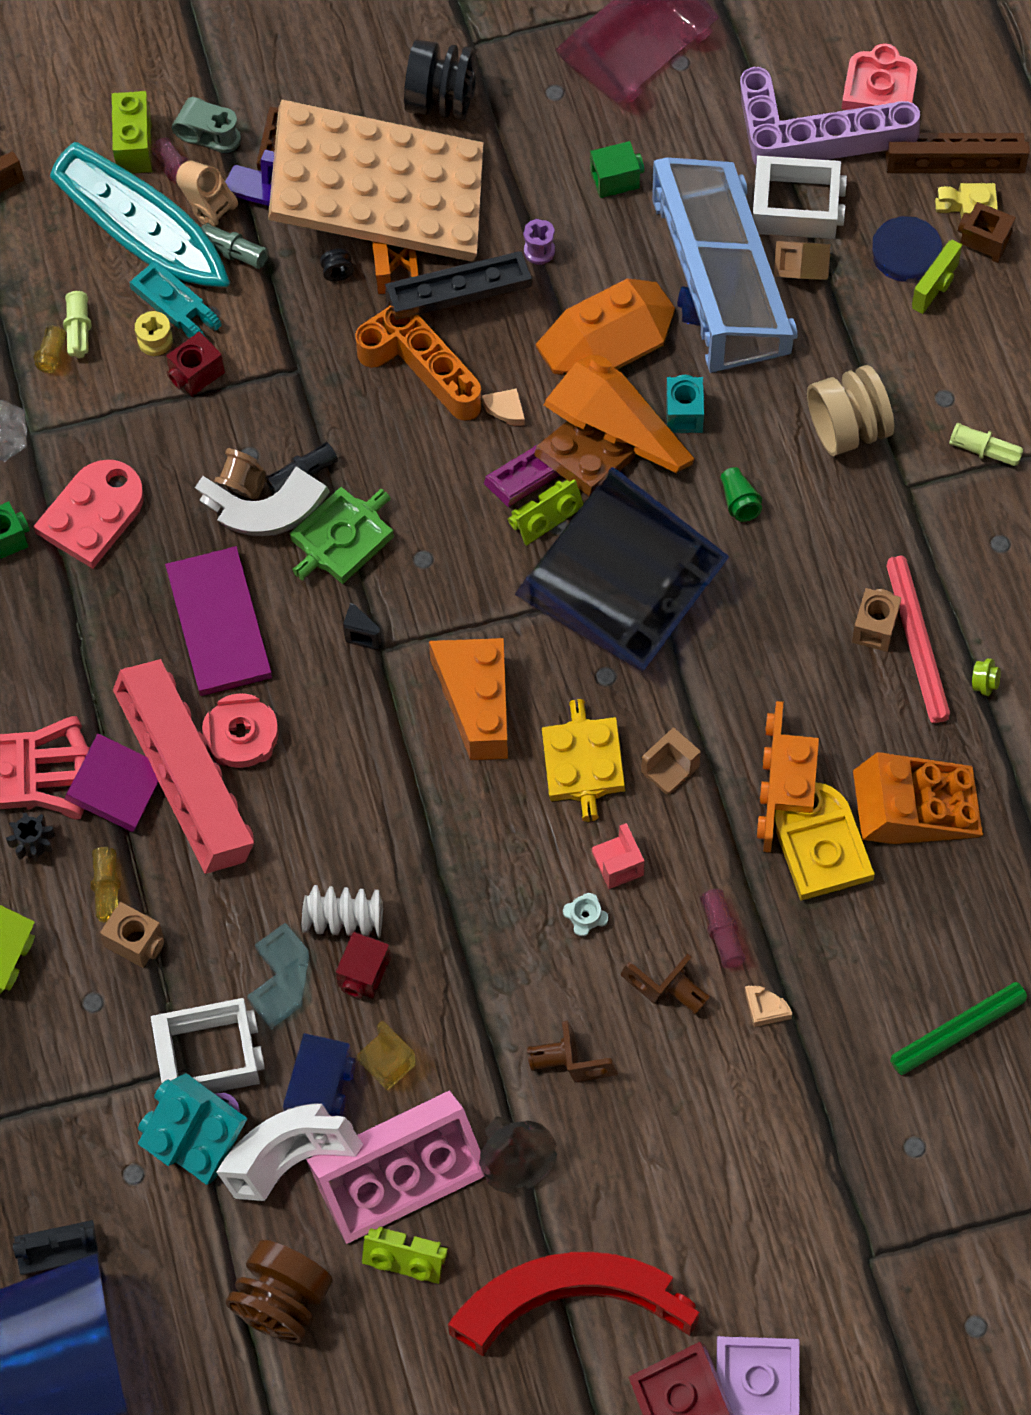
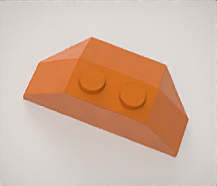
(613, 324)

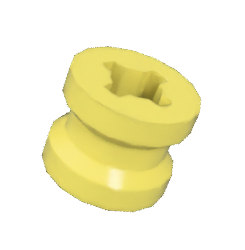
(161, 338)

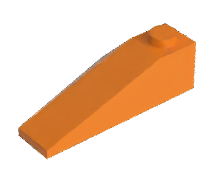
(606, 400)

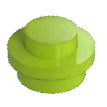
(986, 676)

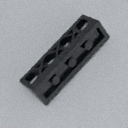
(458, 285)

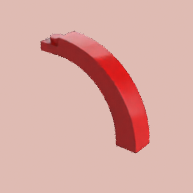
(562, 1277)

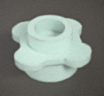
(585, 903)

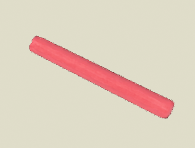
(918, 640)

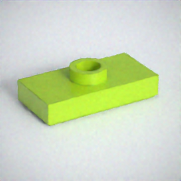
(937, 277)

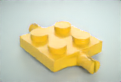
(583, 759)

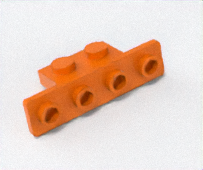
(791, 775)

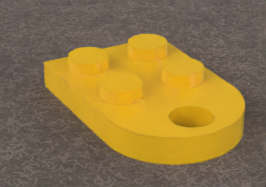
(823, 845)

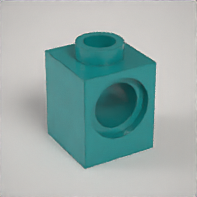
(685, 417)

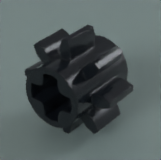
(32, 846)

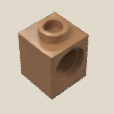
(874, 632)
(123, 923)

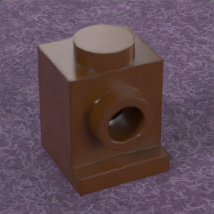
(987, 230)

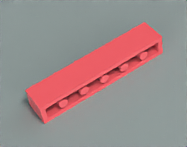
(183, 766)

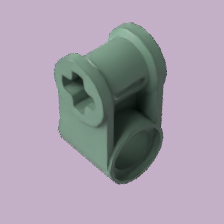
(204, 124)

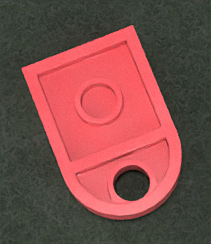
(91, 512)

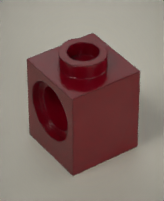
(196, 351)
(362, 966)

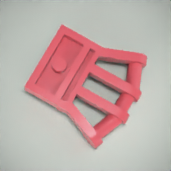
(19, 767)

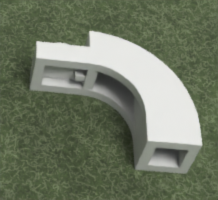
(270, 516)
(282, 1142)

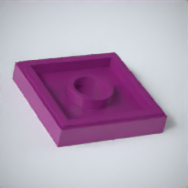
(113, 783)

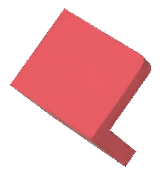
(619, 858)

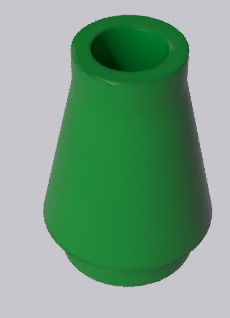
(741, 497)

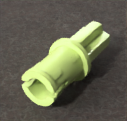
(77, 323)
(985, 445)

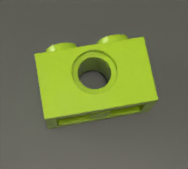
(132, 131)

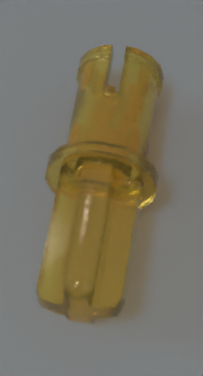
(105, 882)

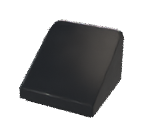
(361, 629)

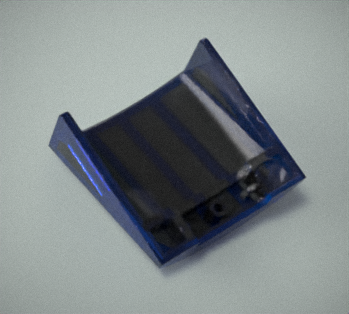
(623, 571)

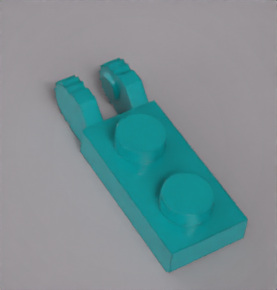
(173, 299)

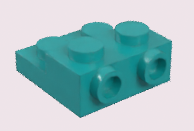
(190, 1127)

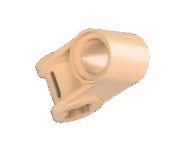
(205, 191)

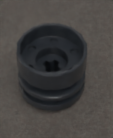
(439, 79)

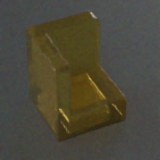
(387, 1057)

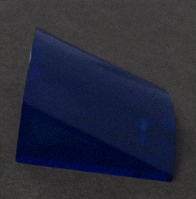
(59, 1345)

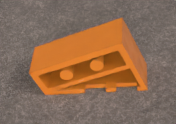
(476, 691)

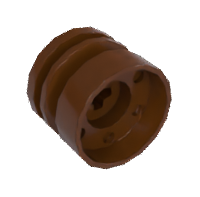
(283, 1283)

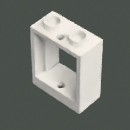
(792, 221)
(206, 1017)

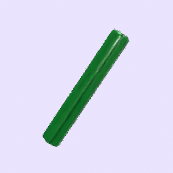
(958, 1028)

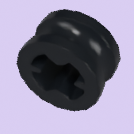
(336, 265)

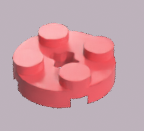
(254, 746)

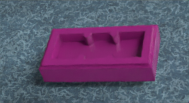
(519, 477)

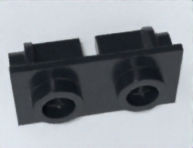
(55, 1247)

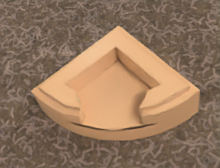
(505, 406)
(766, 1006)

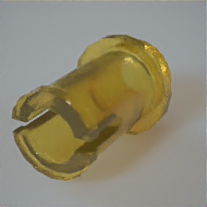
(48, 356)

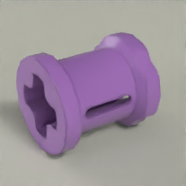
(542, 238)

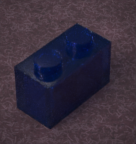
(320, 1074)

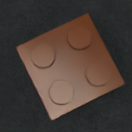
(583, 455)

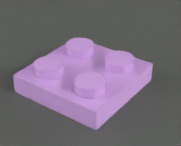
(759, 1374)

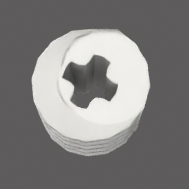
(342, 912)

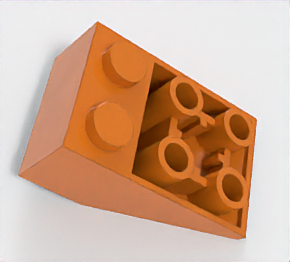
(915, 800)

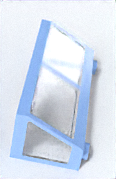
(722, 261)

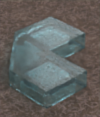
(285, 990)

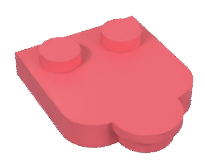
(878, 78)

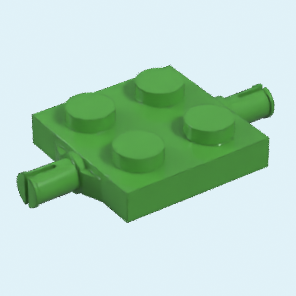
(341, 535)

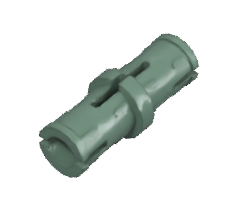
(235, 247)

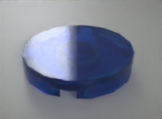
(905, 248)

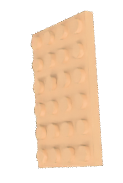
(376, 181)

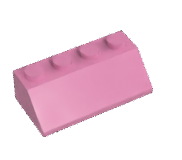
(399, 1167)

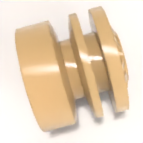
(850, 410)

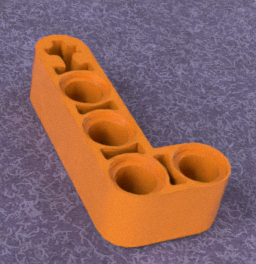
(425, 364)

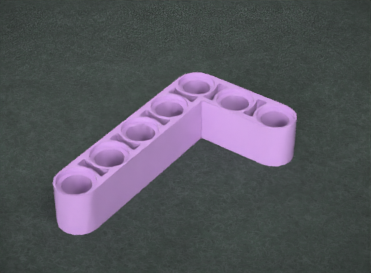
(818, 129)

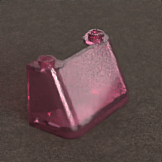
(633, 41)

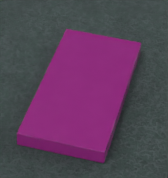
(218, 621)

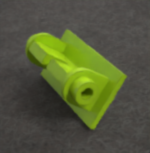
(554, 507)
(386, 1251)

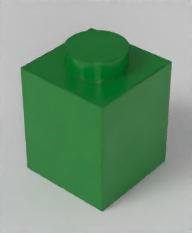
(616, 169)

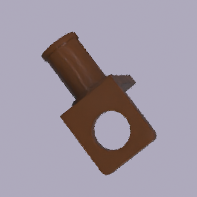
(676, 984)
(566, 1054)

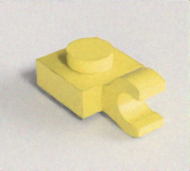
(966, 198)

